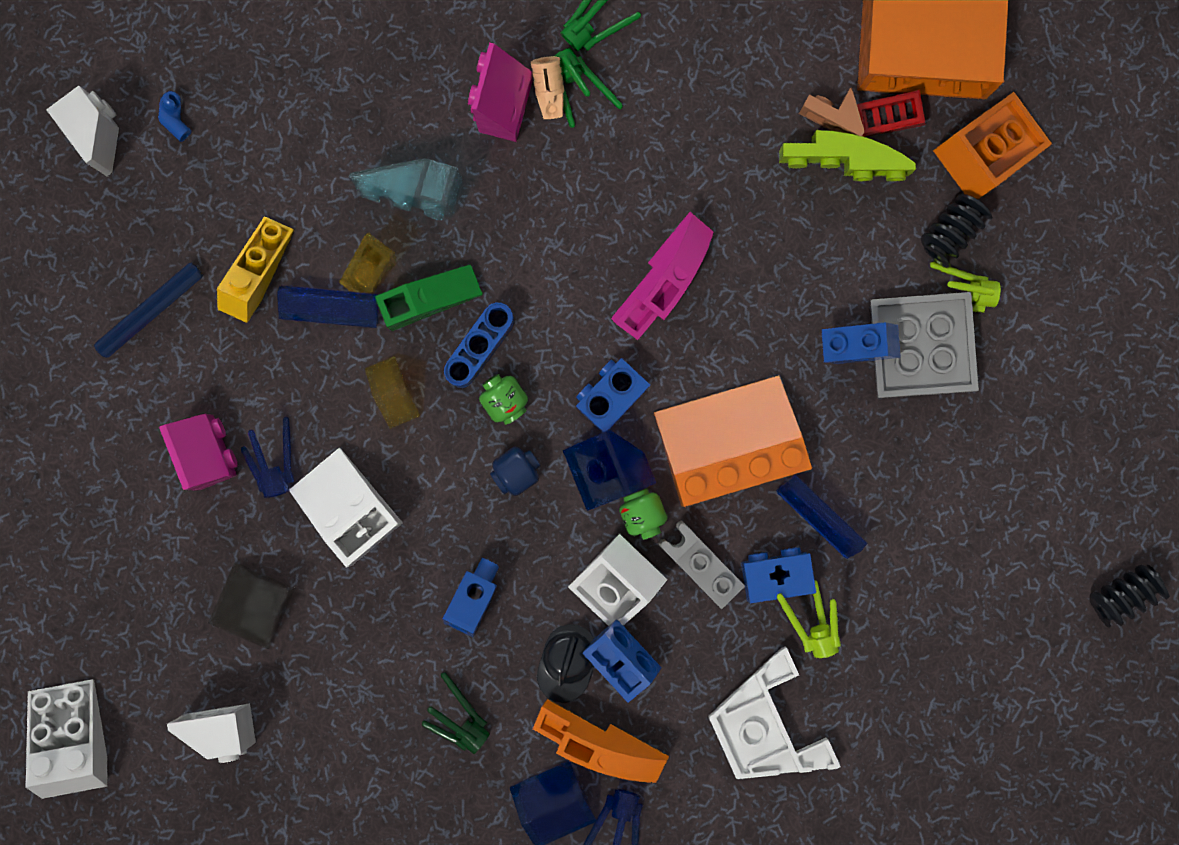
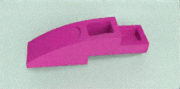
(669, 278)

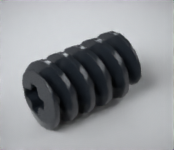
(953, 227)
(1128, 594)

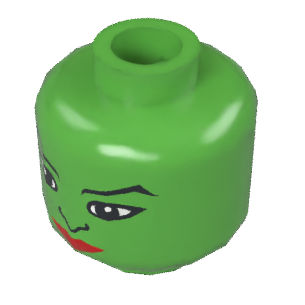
(503, 399)
(643, 514)

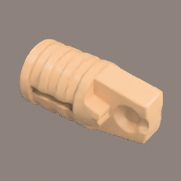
(551, 94)

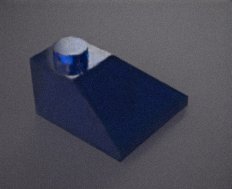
(607, 469)

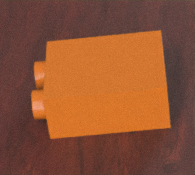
(933, 47)

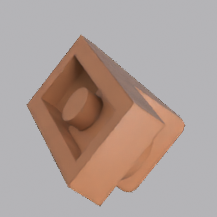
(844, 119)

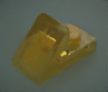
(368, 266)

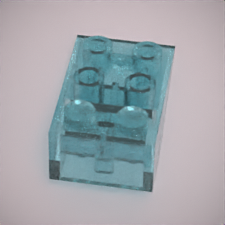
(412, 184)

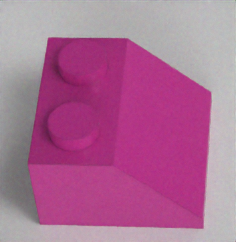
(199, 451)

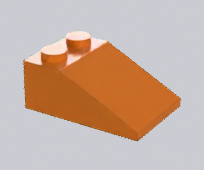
(992, 147)

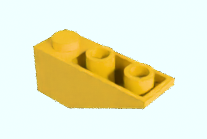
(253, 270)

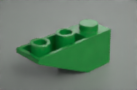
(427, 297)

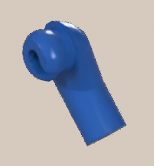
(170, 115)

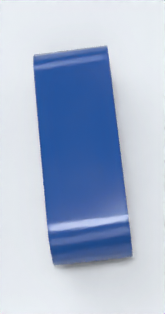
(484, 329)

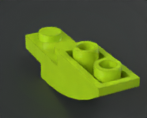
(860, 156)

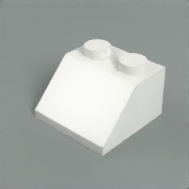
(88, 127)
(618, 582)
(217, 732)

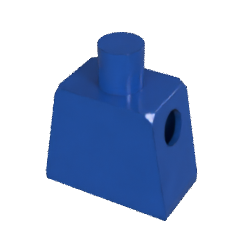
(466, 613)

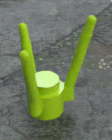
(983, 292)
(823, 638)

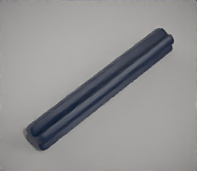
(148, 310)

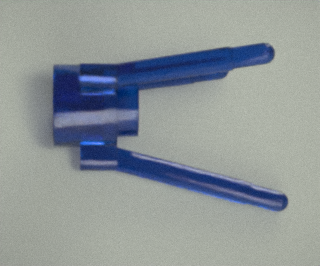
(272, 480)
(624, 806)

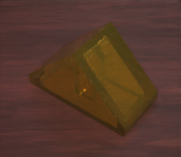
(391, 392)

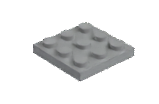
(934, 345)

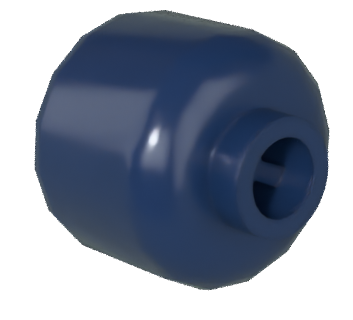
(515, 471)

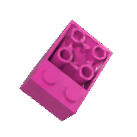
(500, 94)

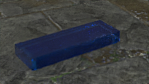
(327, 306)
(821, 517)

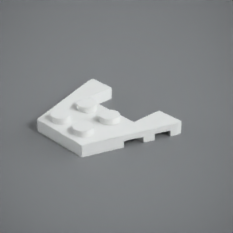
(754, 731)

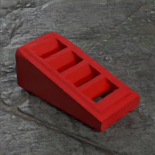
(900, 100)

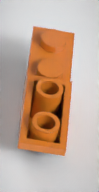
(606, 752)

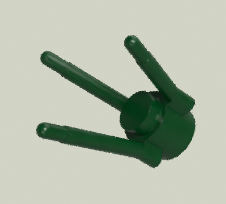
(468, 735)

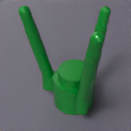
(578, 31)
(571, 71)

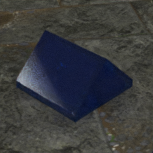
(552, 804)

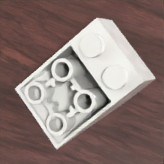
(344, 508)
(65, 740)

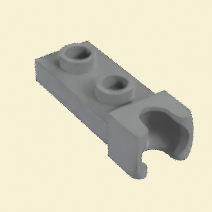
(703, 566)

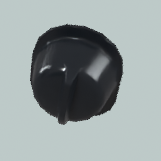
(563, 667)

